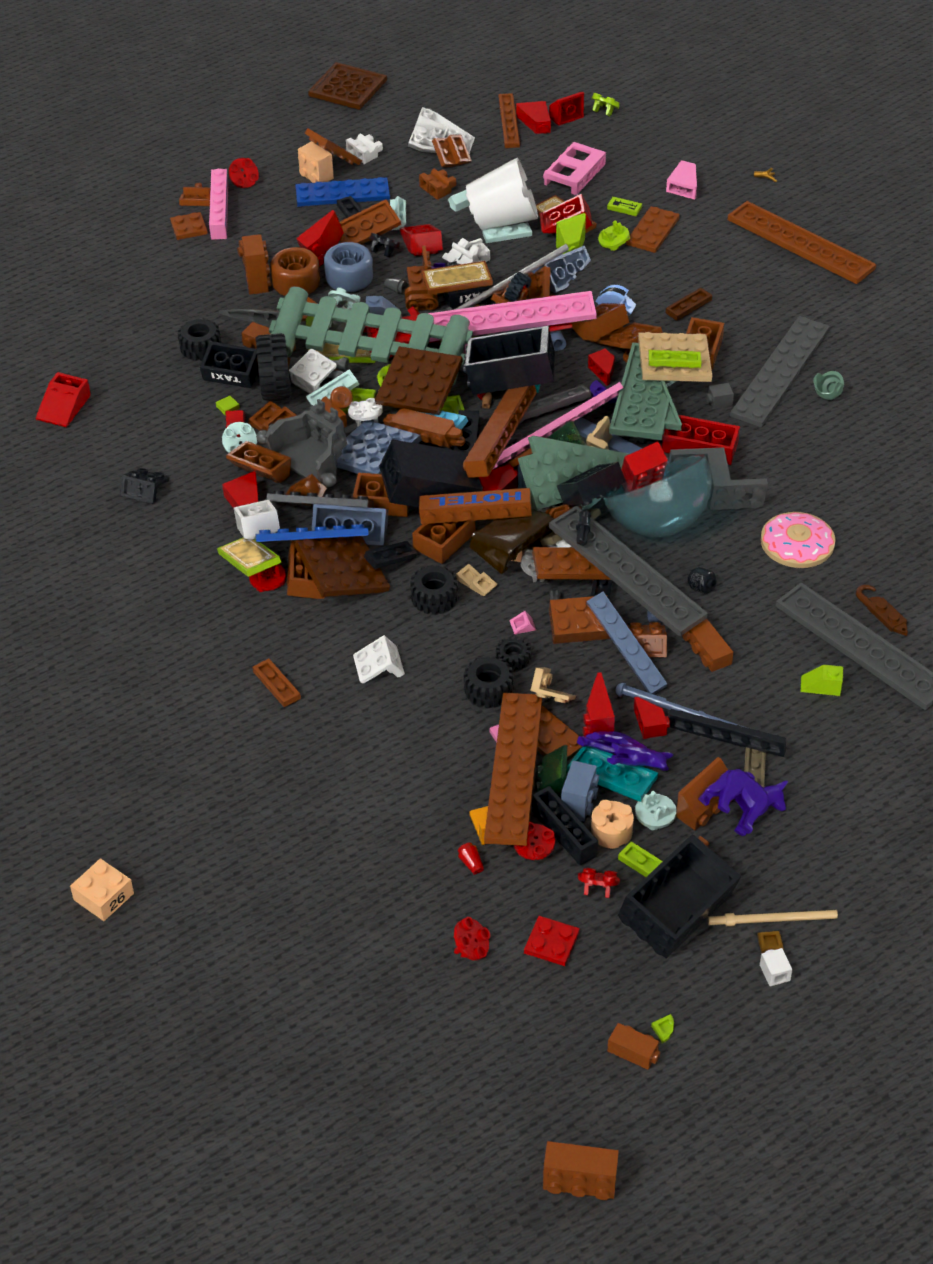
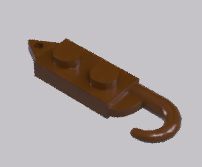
(883, 611)

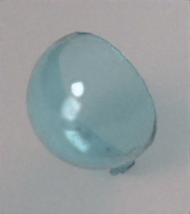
(667, 504)

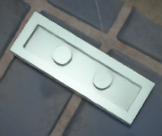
(507, 232)
(346, 379)

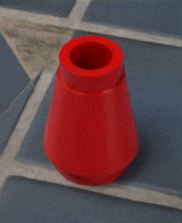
(470, 857)

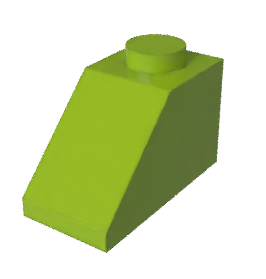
(823, 680)

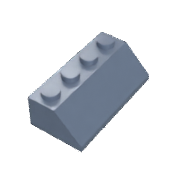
(373, 518)

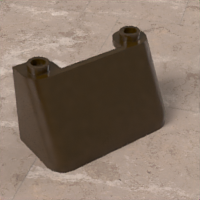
(507, 537)

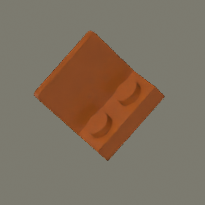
(414, 272)
(651, 638)

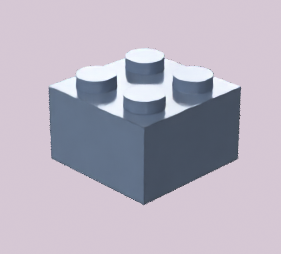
(580, 789)

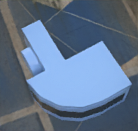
(617, 295)

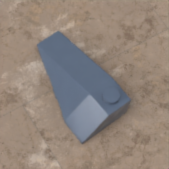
(565, 267)

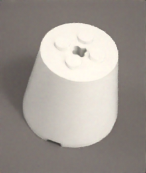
(501, 197)

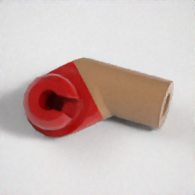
(486, 399)

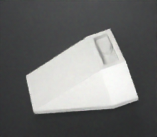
(431, 126)

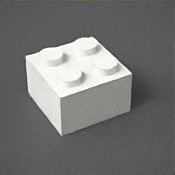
(256, 517)

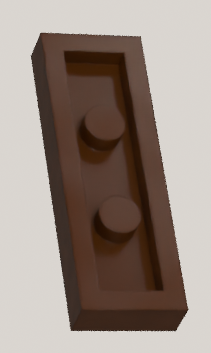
(688, 304)

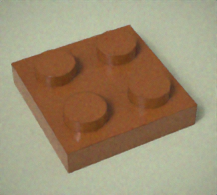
(188, 225)

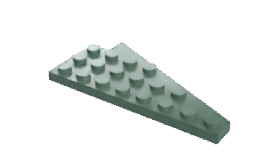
(643, 405)
(557, 462)

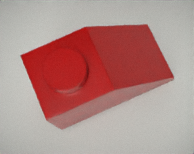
(602, 365)
(650, 719)

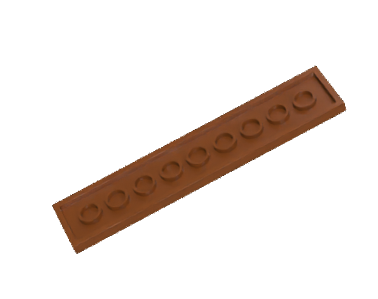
(802, 242)
(513, 770)

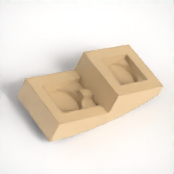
(474, 580)

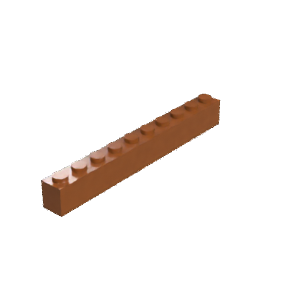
(498, 431)

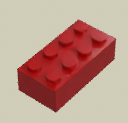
(702, 434)
(644, 467)

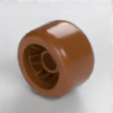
(295, 269)

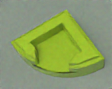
(663, 1027)

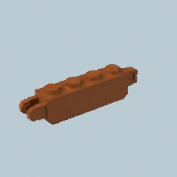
(429, 427)

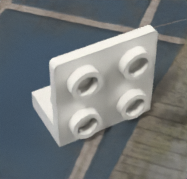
(311, 371)
(377, 658)

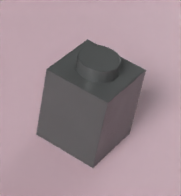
(720, 396)

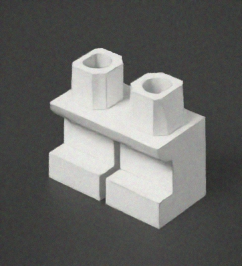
(364, 147)
(461, 254)

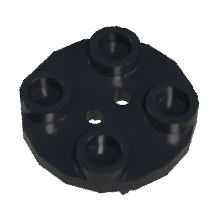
(379, 240)

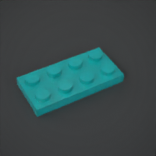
(620, 778)

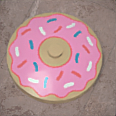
(798, 539)

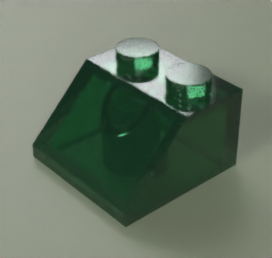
(553, 770)

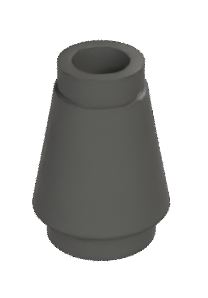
(396, 285)

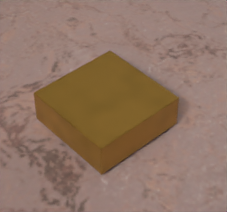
(769, 941)

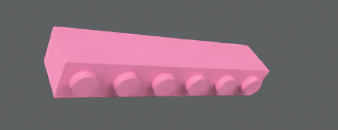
(218, 204)

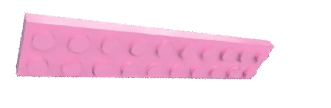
(523, 313)
(550, 428)

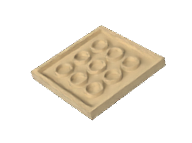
(674, 342)

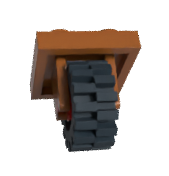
(515, 291)

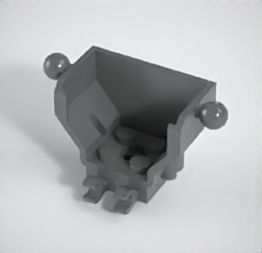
(311, 441)

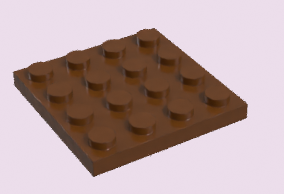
(347, 85)
(419, 380)
(340, 566)

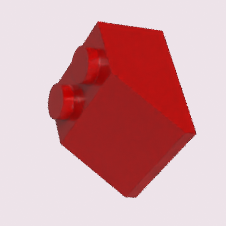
(567, 109)

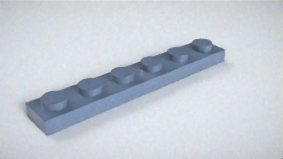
(626, 643)

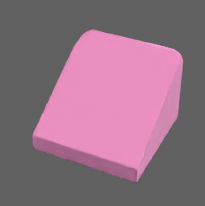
(522, 623)

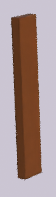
(509, 120)

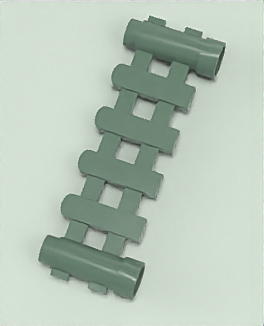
(295, 305)

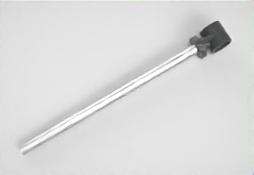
(504, 283)

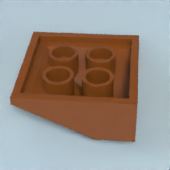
(624, 337)

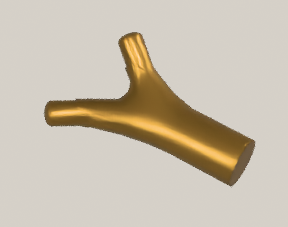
(765, 174)

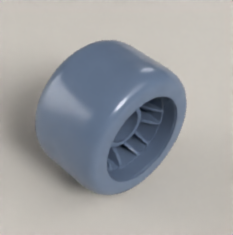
(348, 266)

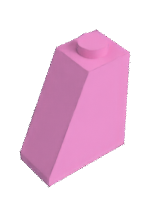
(683, 180)

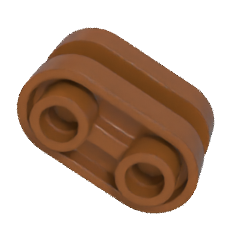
(418, 298)

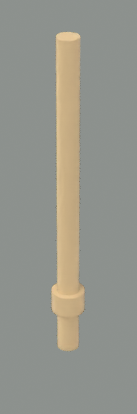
(731, 919)

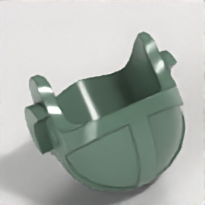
(829, 385)

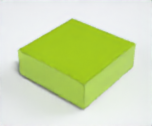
(227, 404)

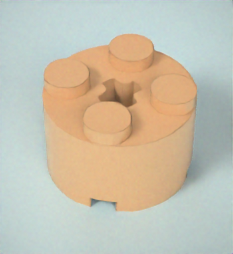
(612, 824)

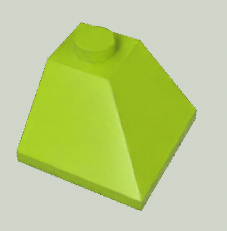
(571, 232)

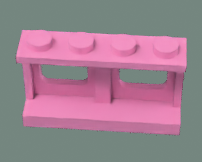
(584, 169)

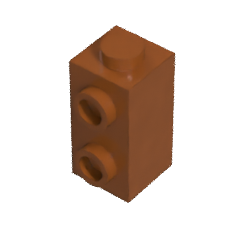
(634, 1046)

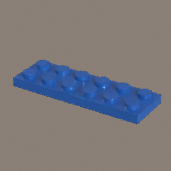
(329, 192)
(319, 532)

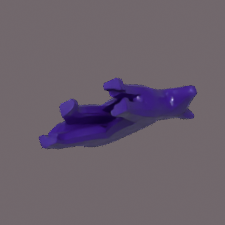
(626, 749)
(748, 794)

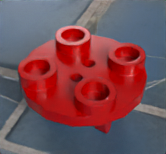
(249, 170)
(269, 578)
(541, 846)
(591, 877)
(471, 939)

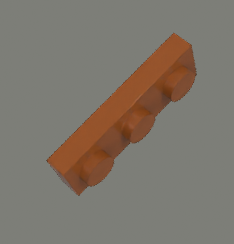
(276, 682)

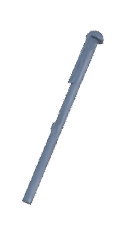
(623, 689)

